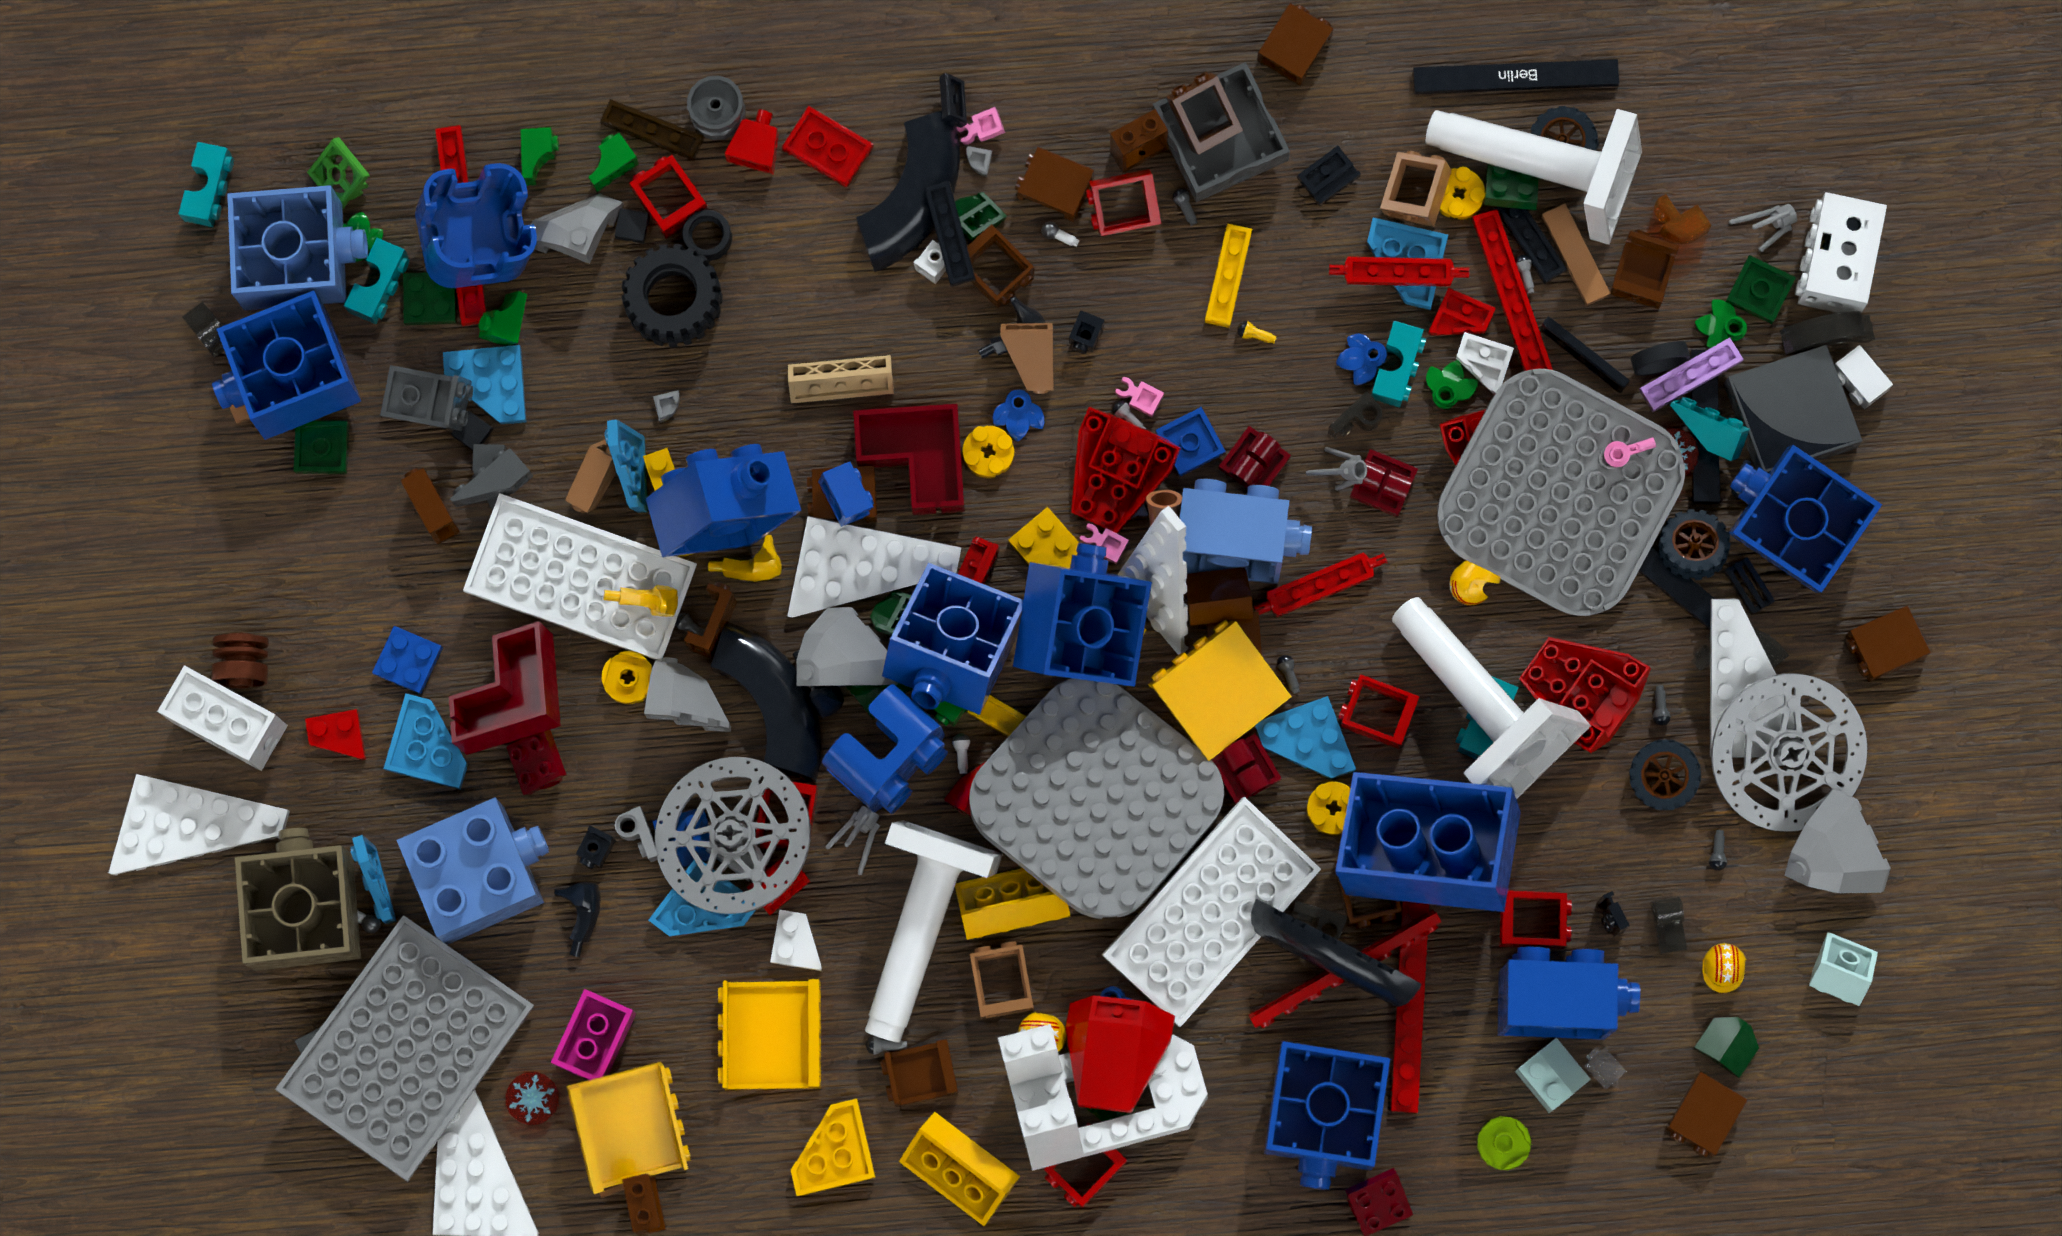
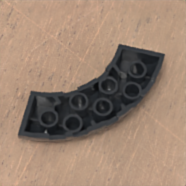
(905, 215)
(786, 708)
(1332, 955)

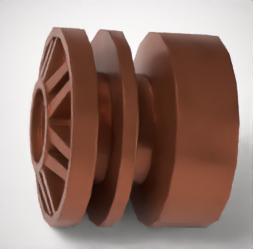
(240, 656)

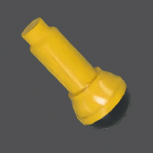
(1248, 330)

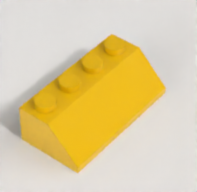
(1006, 903)
(959, 1168)

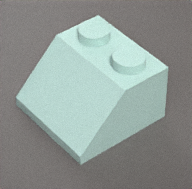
(1843, 969)
(1552, 1075)

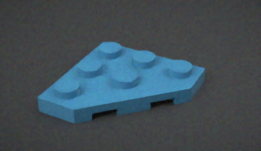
(1405, 241)
(495, 378)
(627, 452)
(1308, 738)
(424, 746)
(373, 877)
(679, 917)

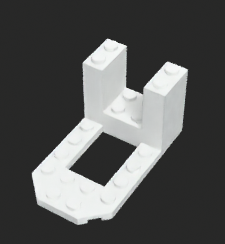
(1047, 1114)

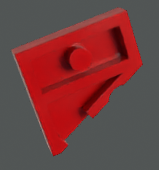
(1461, 314)
(337, 733)

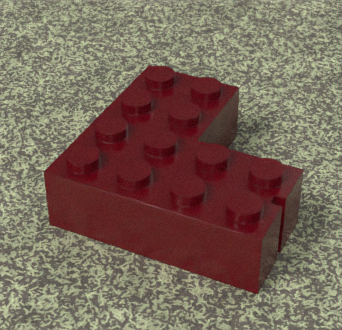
(923, 439)
(519, 700)

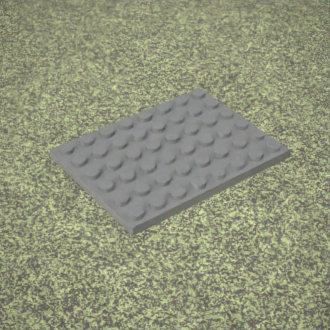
(405, 1048)

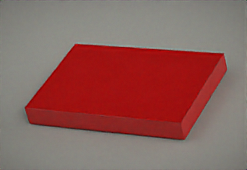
(827, 146)

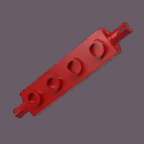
(1399, 271)
(1320, 584)

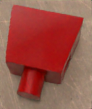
(755, 144)

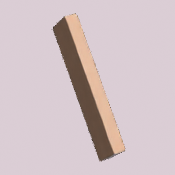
(1575, 255)

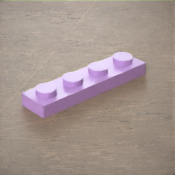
(1691, 374)

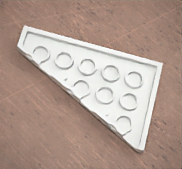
(1160, 561)
(858, 563)
(1734, 665)
(182, 822)
(474, 1181)

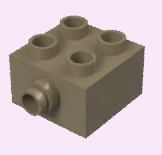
(297, 904)

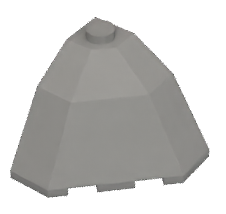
(577, 227)
(841, 652)
(683, 697)
(1838, 850)

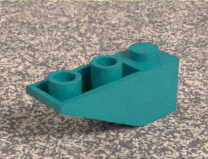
(1715, 432)

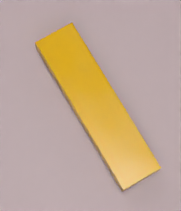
(1228, 275)

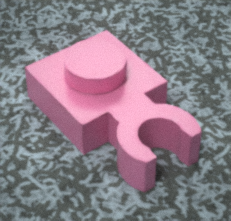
(984, 125)
(1143, 398)
(1115, 543)

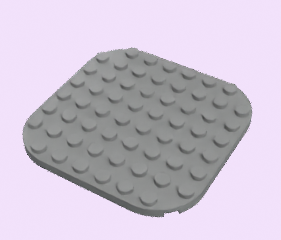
(1546, 504)
(1096, 797)

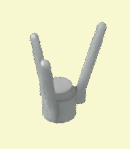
(1779, 217)
(1352, 469)
(862, 821)

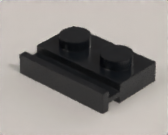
(1328, 175)
(1614, 918)

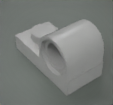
(641, 830)

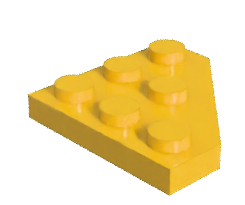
(835, 1152)

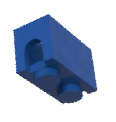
(846, 493)

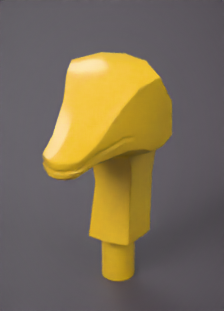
(762, 567)
(660, 600)

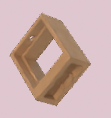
(1409, 212)
(1003, 1008)

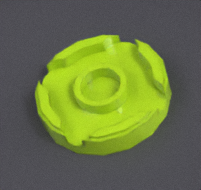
(1504, 1143)

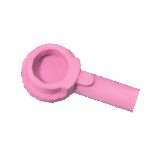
(1618, 453)

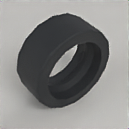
(711, 216)

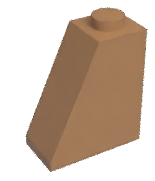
(1032, 353)
(592, 478)

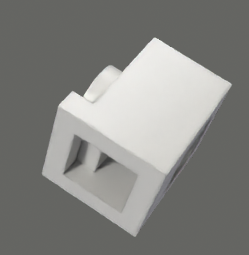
(929, 268)

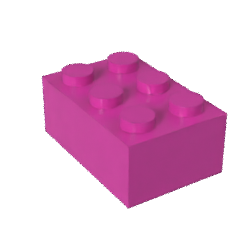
(593, 1036)

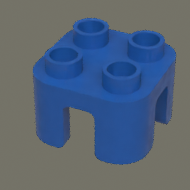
(475, 228)
(884, 781)

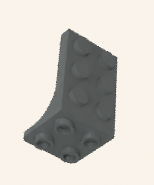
(427, 398)

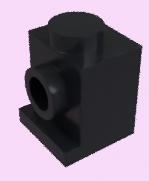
(1086, 324)
(605, 844)

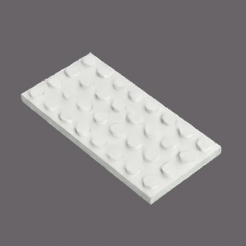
(560, 573)
(1203, 913)

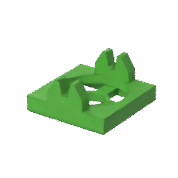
(326, 159)

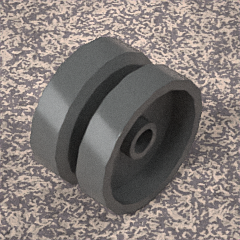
(713, 93)

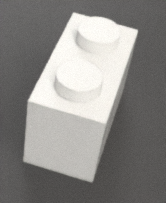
(1862, 377)

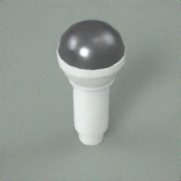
(961, 743)

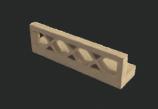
(840, 382)

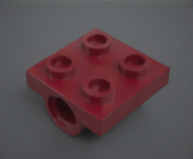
(1254, 459)
(1385, 483)
(536, 762)
(1246, 768)
(1378, 1202)

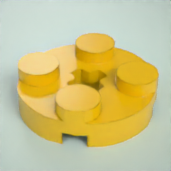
(1474, 194)
(982, 438)
(615, 686)
(1317, 811)

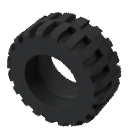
(667, 263)

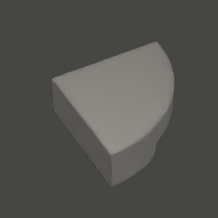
(979, 160)
(666, 405)

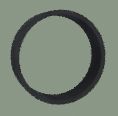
(1660, 358)

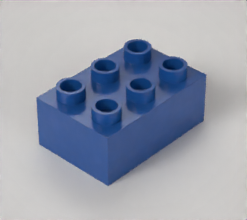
(1428, 841)

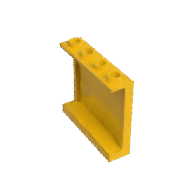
(1219, 688)
(770, 1035)
(628, 1125)

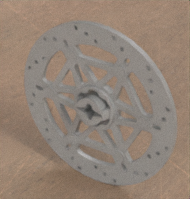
(1777, 749)
(740, 843)

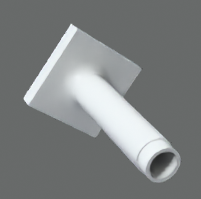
(1602, 174)
(1522, 741)
(938, 867)

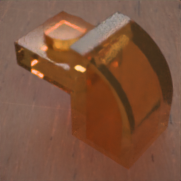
(1680, 227)

